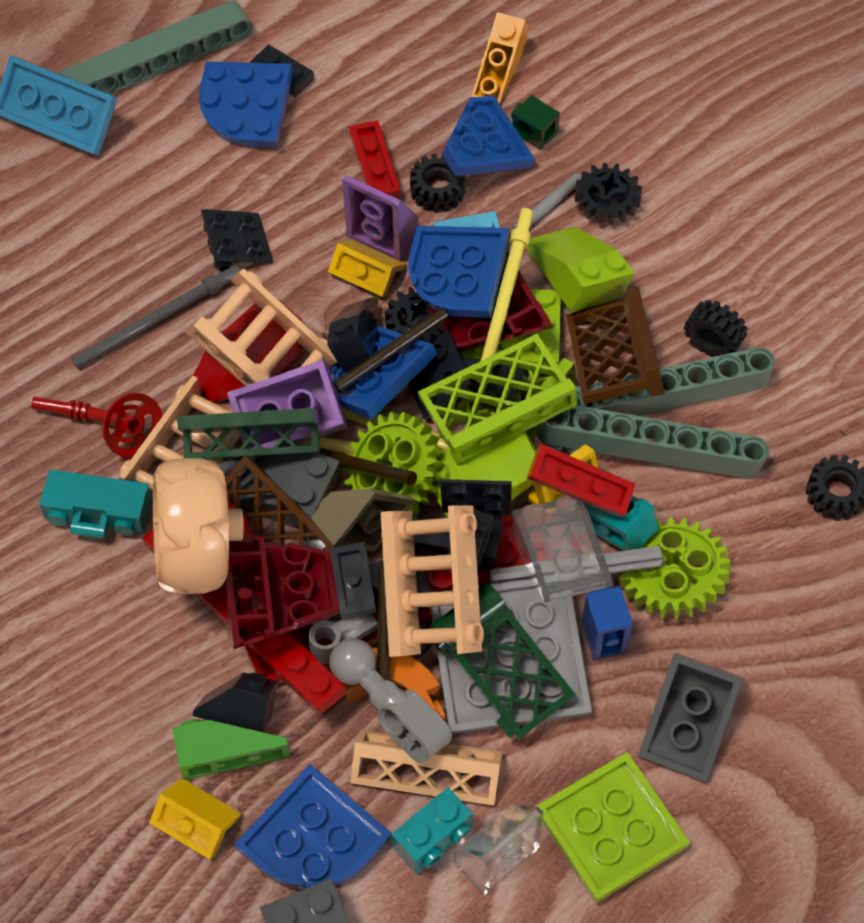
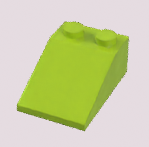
(581, 267)
(500, 463)

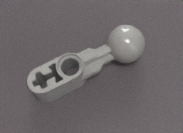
(400, 712)

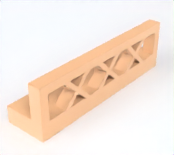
(451, 758)

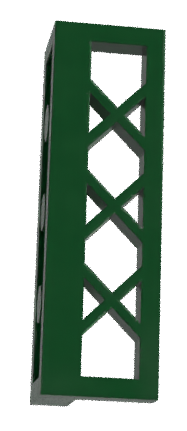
(249, 421)

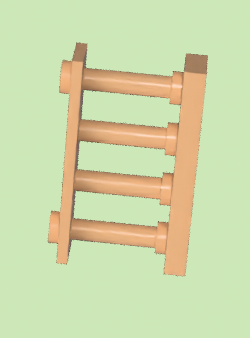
(233, 354)
(185, 399)
(401, 584)

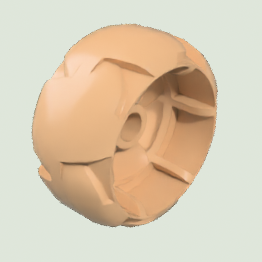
(192, 526)

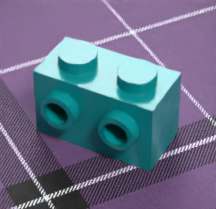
(628, 531)
(432, 831)

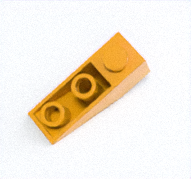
(501, 56)

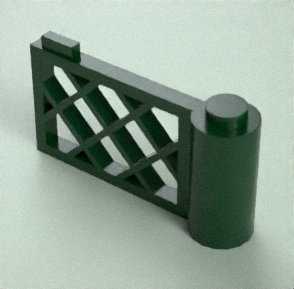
(492, 615)

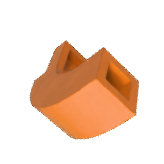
(406, 675)

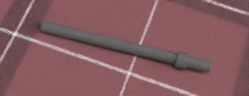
(209, 286)

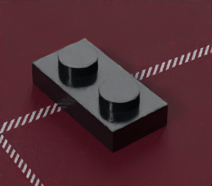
(301, 76)
(353, 580)

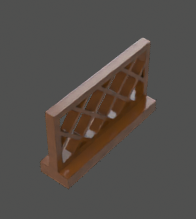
(641, 349)
(260, 476)

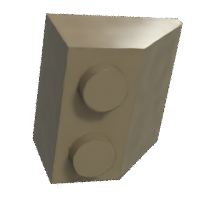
(356, 515)

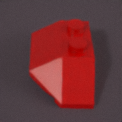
(217, 381)

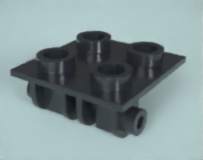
(235, 237)
(440, 367)
(483, 495)

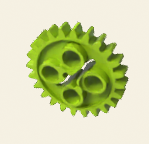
(400, 436)
(677, 570)

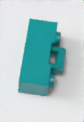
(95, 504)

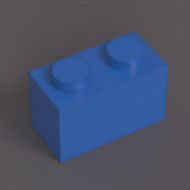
(606, 623)

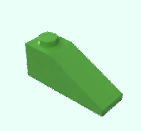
(219, 747)

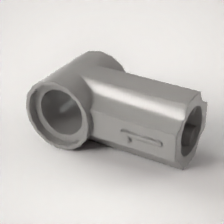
(337, 631)

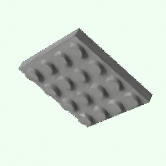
(554, 632)

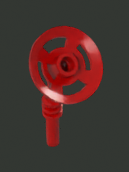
(123, 421)

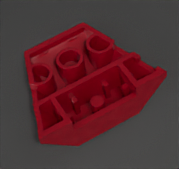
(523, 317)
(276, 589)

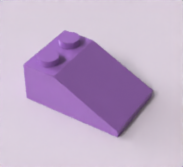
(378, 219)
(296, 389)

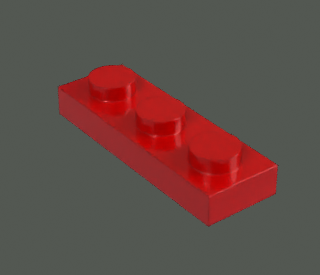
(374, 158)
(581, 481)

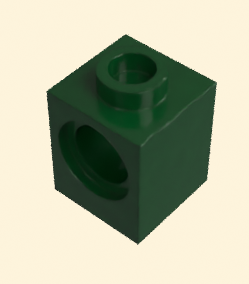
(535, 121)

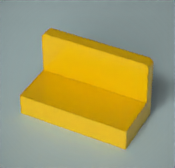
(364, 266)
(193, 817)

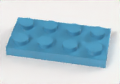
(55, 104)

